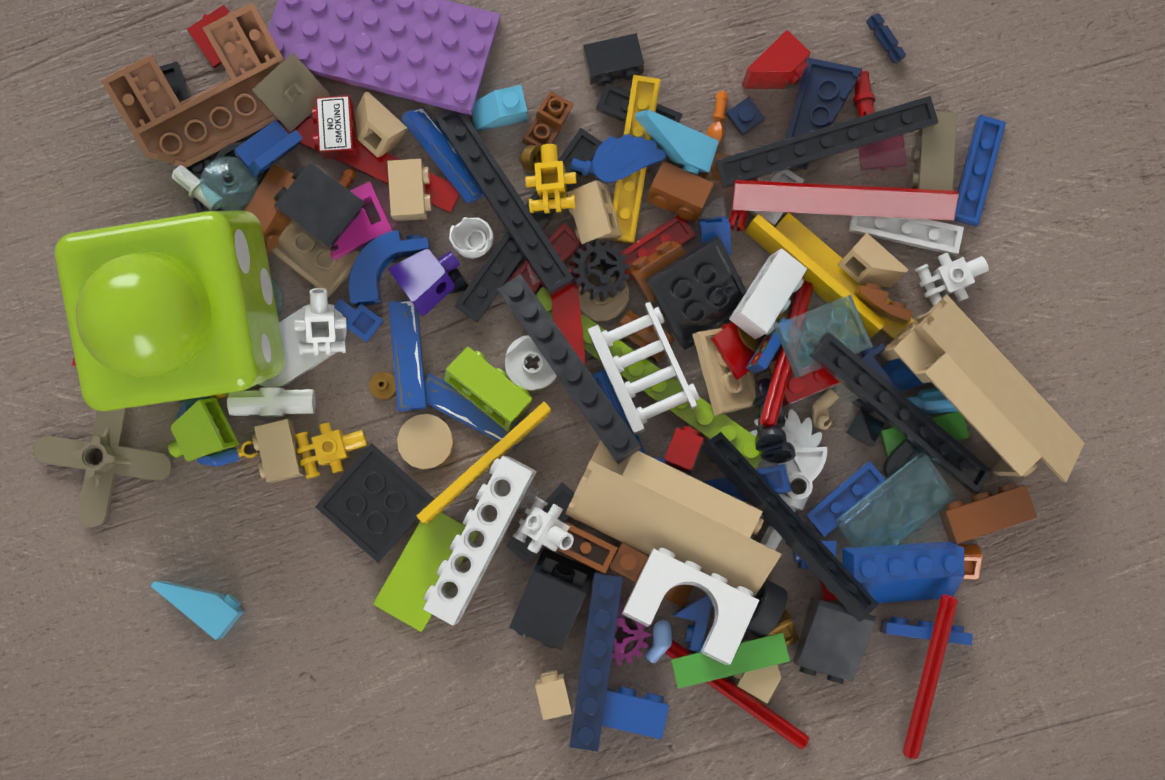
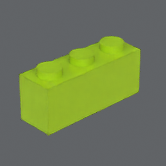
(488, 388)

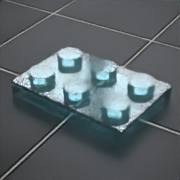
(804, 332)

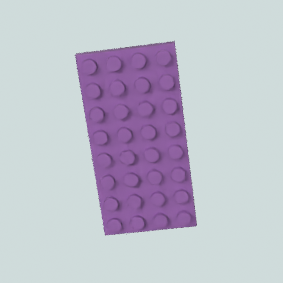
(395, 47)

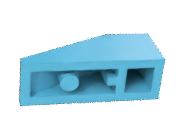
(682, 145)
(206, 608)

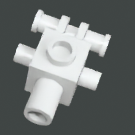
(950, 277)
(320, 326)
(544, 528)

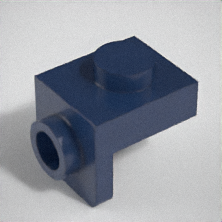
(868, 358)

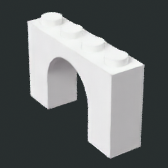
(731, 606)

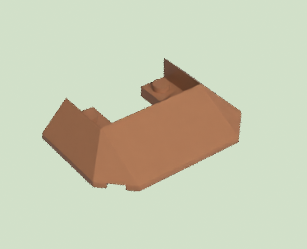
(211, 119)

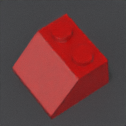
(778, 64)

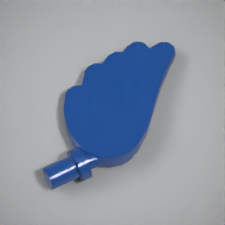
(620, 158)

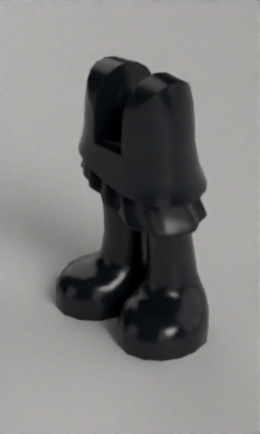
(771, 440)

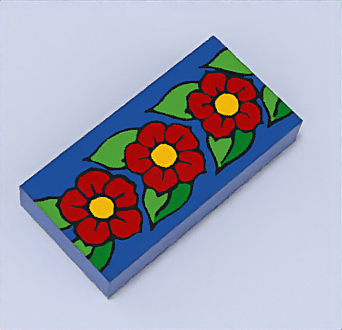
(765, 351)

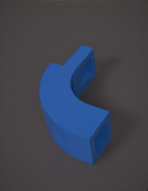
(372, 261)

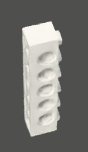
(438, 600)

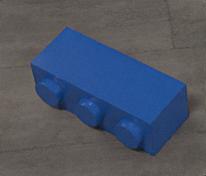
(634, 712)

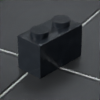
(613, 59)

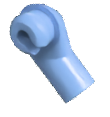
(661, 641)

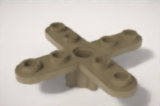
(100, 478)

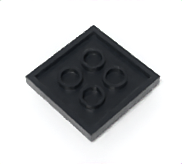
(698, 290)
(374, 503)

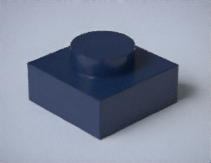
(745, 116)

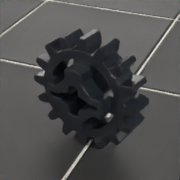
(607, 261)

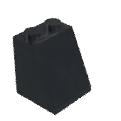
(318, 205)
(552, 599)
(832, 641)

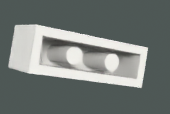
(769, 294)

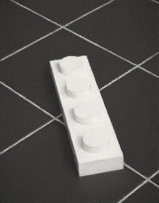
(910, 231)

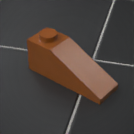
(631, 563)

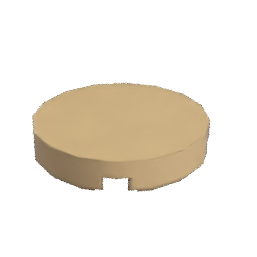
(604, 310)
(425, 441)

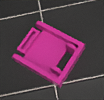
(361, 230)

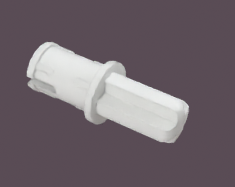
(191, 184)

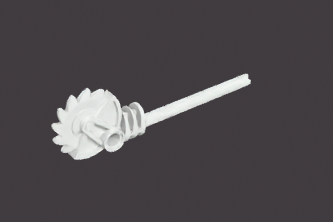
(803, 468)

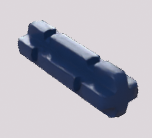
(886, 38)

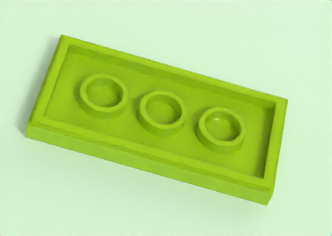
(417, 570)

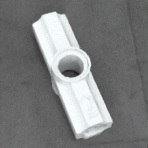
(271, 402)

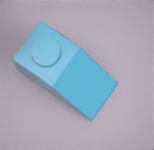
(500, 109)

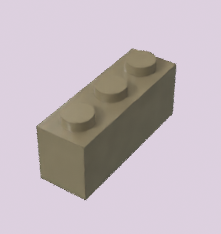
(935, 154)

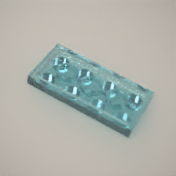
(897, 505)

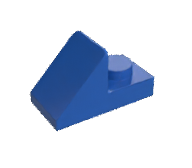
(698, 612)

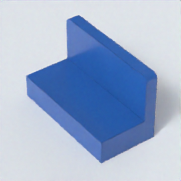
(267, 147)

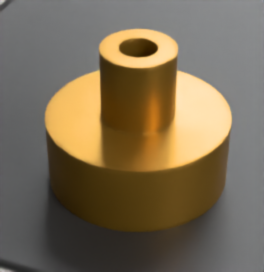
(529, 157)
(389, 388)

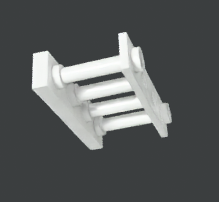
(627, 390)

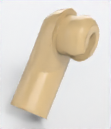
(820, 410)

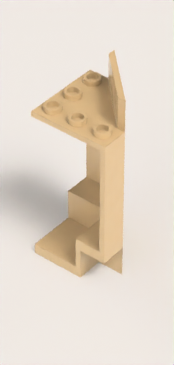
(987, 391)
(665, 508)

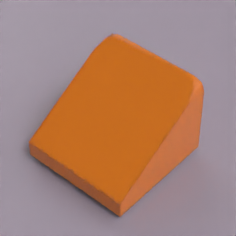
(972, 561)

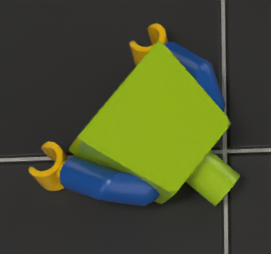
(205, 433)

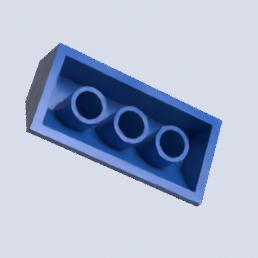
(907, 570)

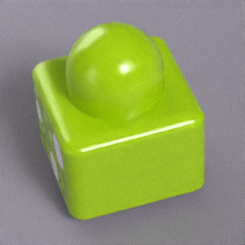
(170, 309)

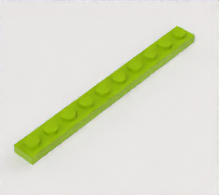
(700, 418)

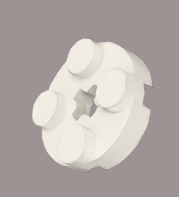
(516, 362)

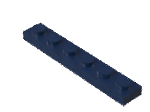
(596, 662)

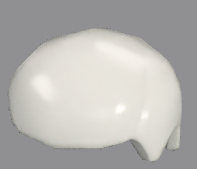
(471, 237)

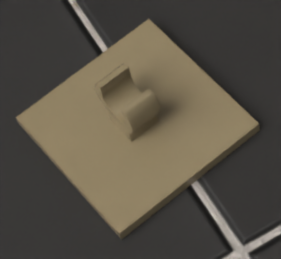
(290, 92)

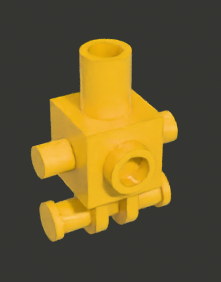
(551, 182)
(330, 448)

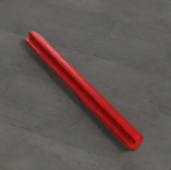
(782, 367)
(930, 676)
(750, 704)

